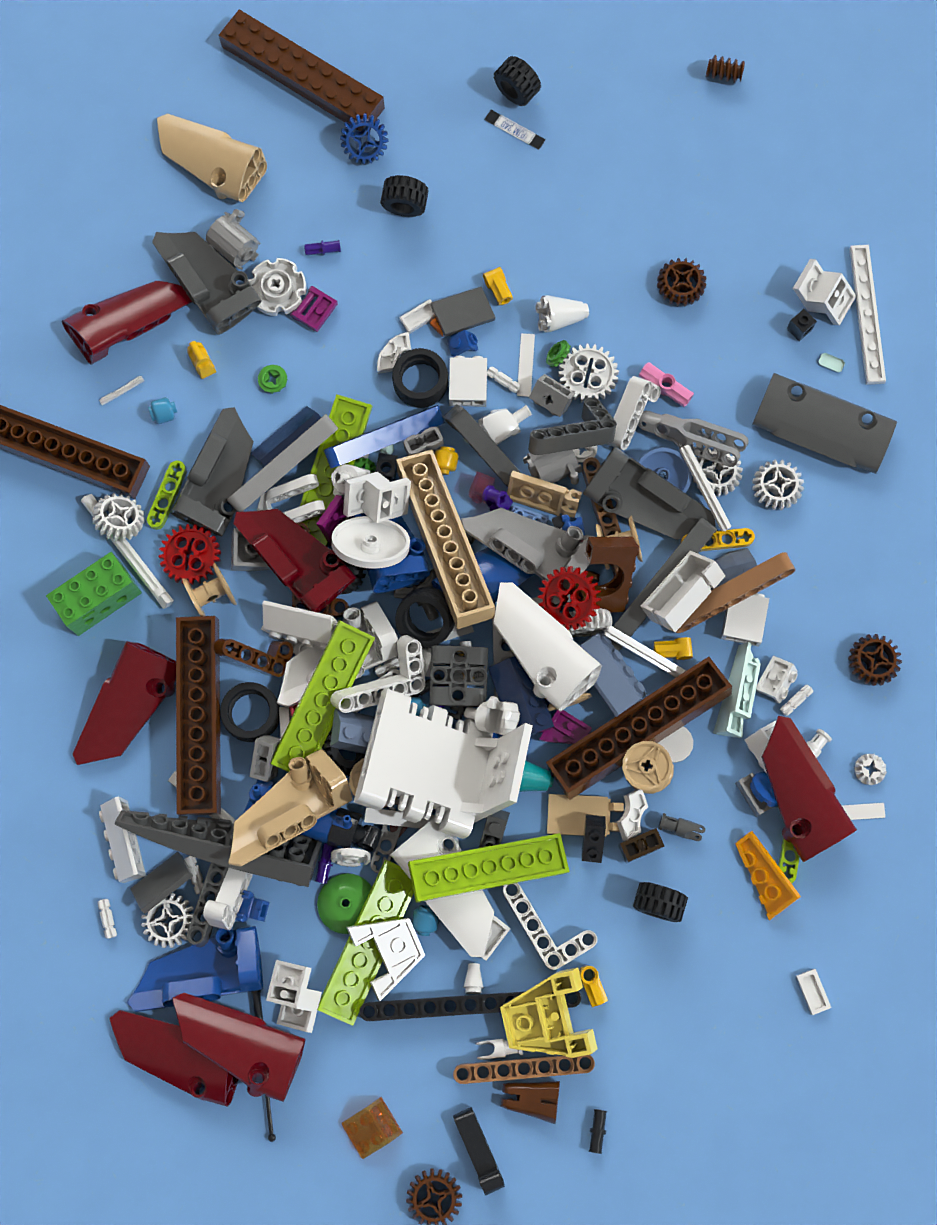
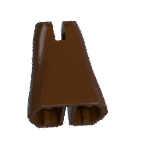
(533, 1099)

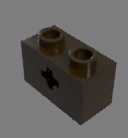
(641, 845)

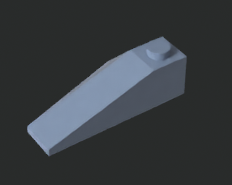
(735, 564)

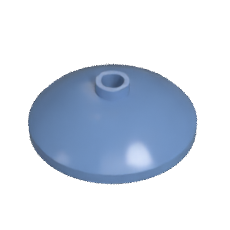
(671, 463)

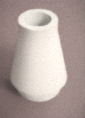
(473, 980)

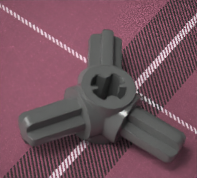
(429, 609)

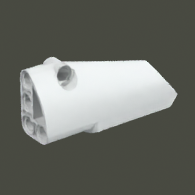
(544, 648)
(302, 666)
(464, 915)

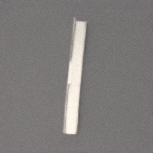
(122, 390)

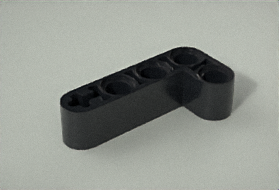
(479, 1151)

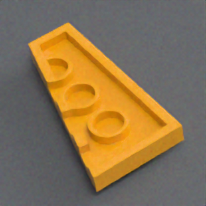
(772, 884)

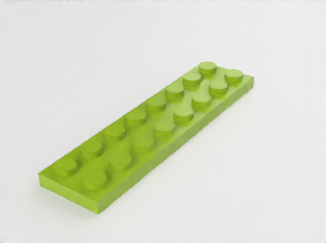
(351, 419)
(314, 711)
(488, 867)
(360, 963)

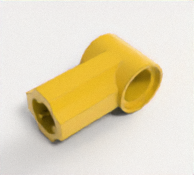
(496, 282)
(678, 648)
(593, 987)

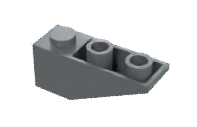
(494, 829)

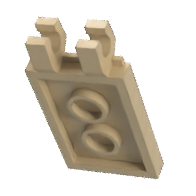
(543, 495)
(569, 816)

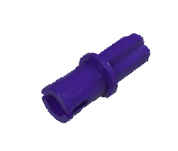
(323, 247)
(324, 865)

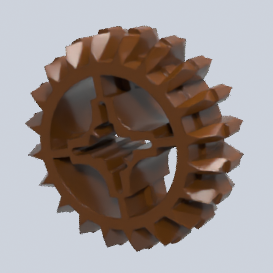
(680, 272)
(891, 664)
(442, 1193)

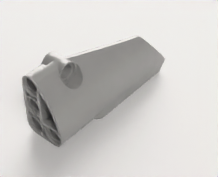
(529, 543)

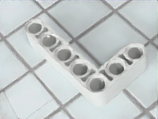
(403, 680)
(542, 932)

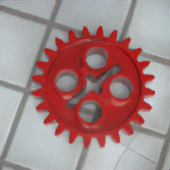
(173, 552)
(583, 608)

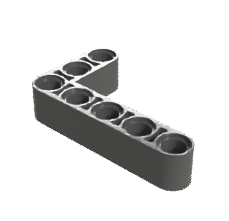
(595, 430)
(479, 440)

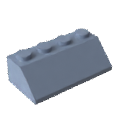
(616, 679)
(351, 731)

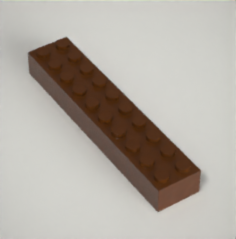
(299, 69)
(71, 453)
(197, 716)
(647, 720)

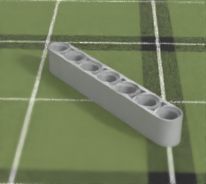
(282, 463)

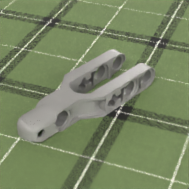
(687, 431)

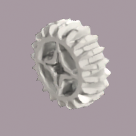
(777, 470)
(724, 471)
(119, 511)
(598, 624)
(171, 928)

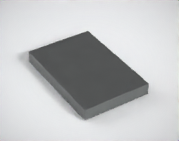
(463, 311)
(161, 882)

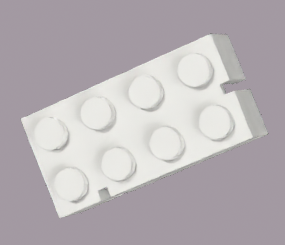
(682, 591)

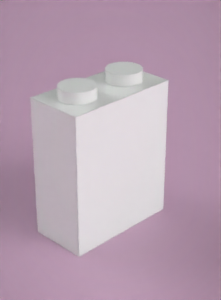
(468, 381)
(746, 620)

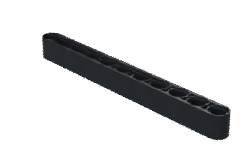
(440, 1006)

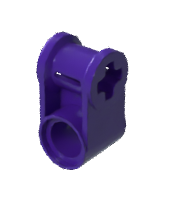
(496, 498)

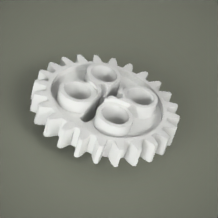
(605, 377)

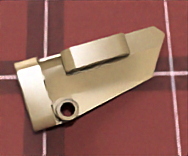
(212, 156)
(290, 807)

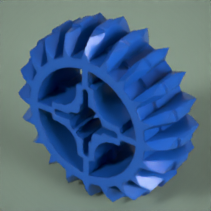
(359, 153)

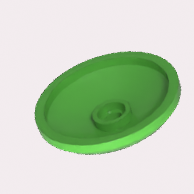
(332, 895)

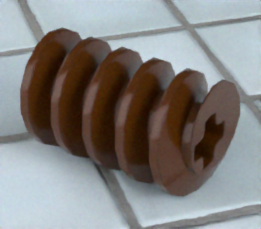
(725, 69)

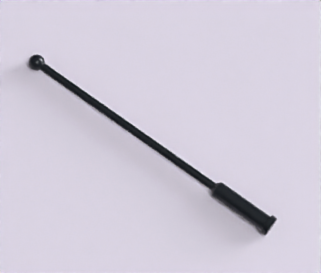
(258, 1013)

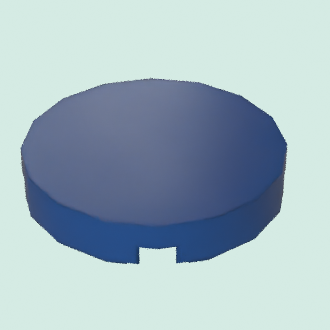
(762, 789)

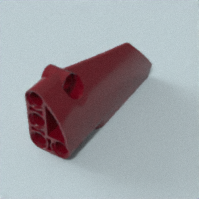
(123, 317)
(295, 557)
(125, 702)
(803, 793)
(240, 1045)
(161, 1052)

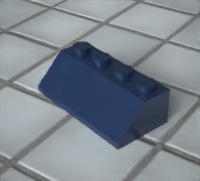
(285, 436)
(515, 686)

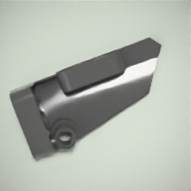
(207, 279)
(216, 475)
(645, 496)

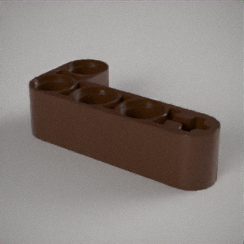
(251, 655)

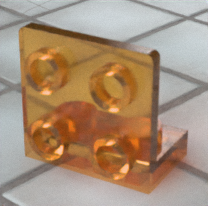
(372, 1128)

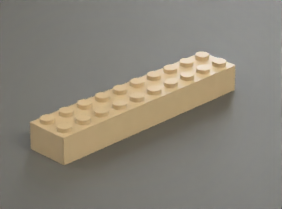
(446, 540)

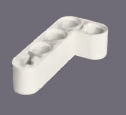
(631, 408)
(229, 900)

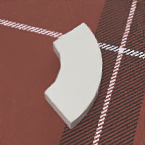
(392, 351)

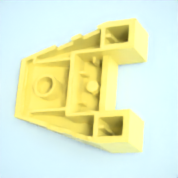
(541, 1018)

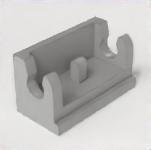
(755, 805)

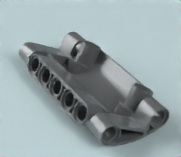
(824, 424)

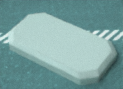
(831, 362)

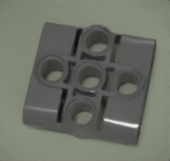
(445, 656)

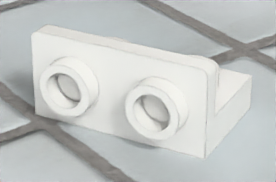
(777, 679)

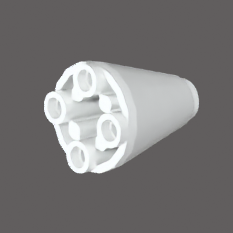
(559, 312)

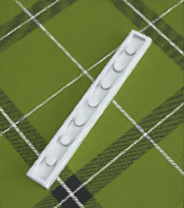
(867, 315)

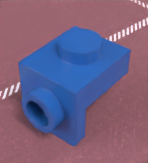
(462, 342)

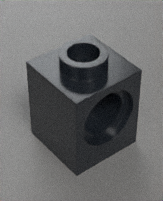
(801, 325)
(387, 460)

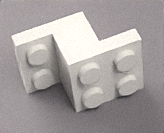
(824, 292)
(376, 497)
(290, 990)

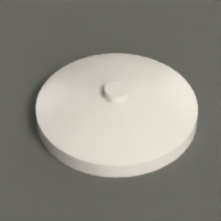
(370, 543)

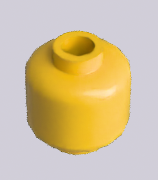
(446, 459)

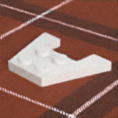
(397, 947)

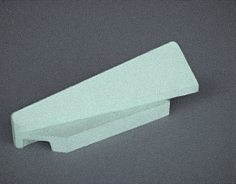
(739, 704)

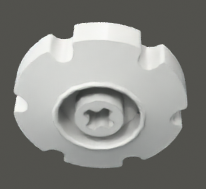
(289, 283)

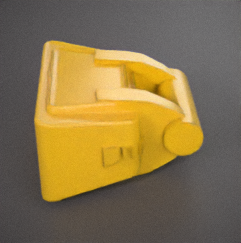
(200, 359)

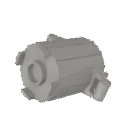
(232, 239)
(554, 466)

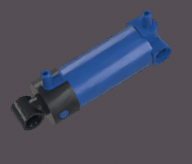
(337, 829)

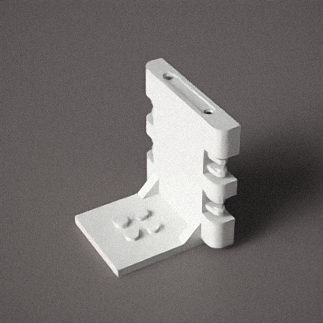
(439, 767)

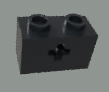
(593, 838)

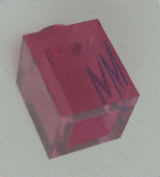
(479, 483)

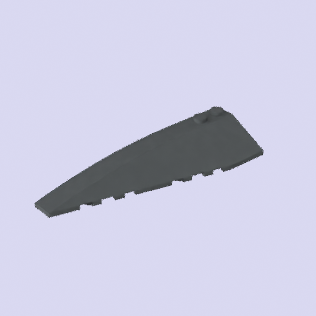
(212, 841)

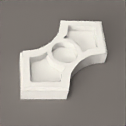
(630, 821)

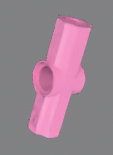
(676, 391)

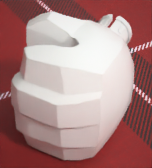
(502, 424)
(345, 473)
(494, 716)

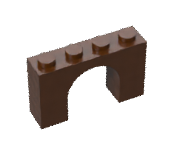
(616, 551)

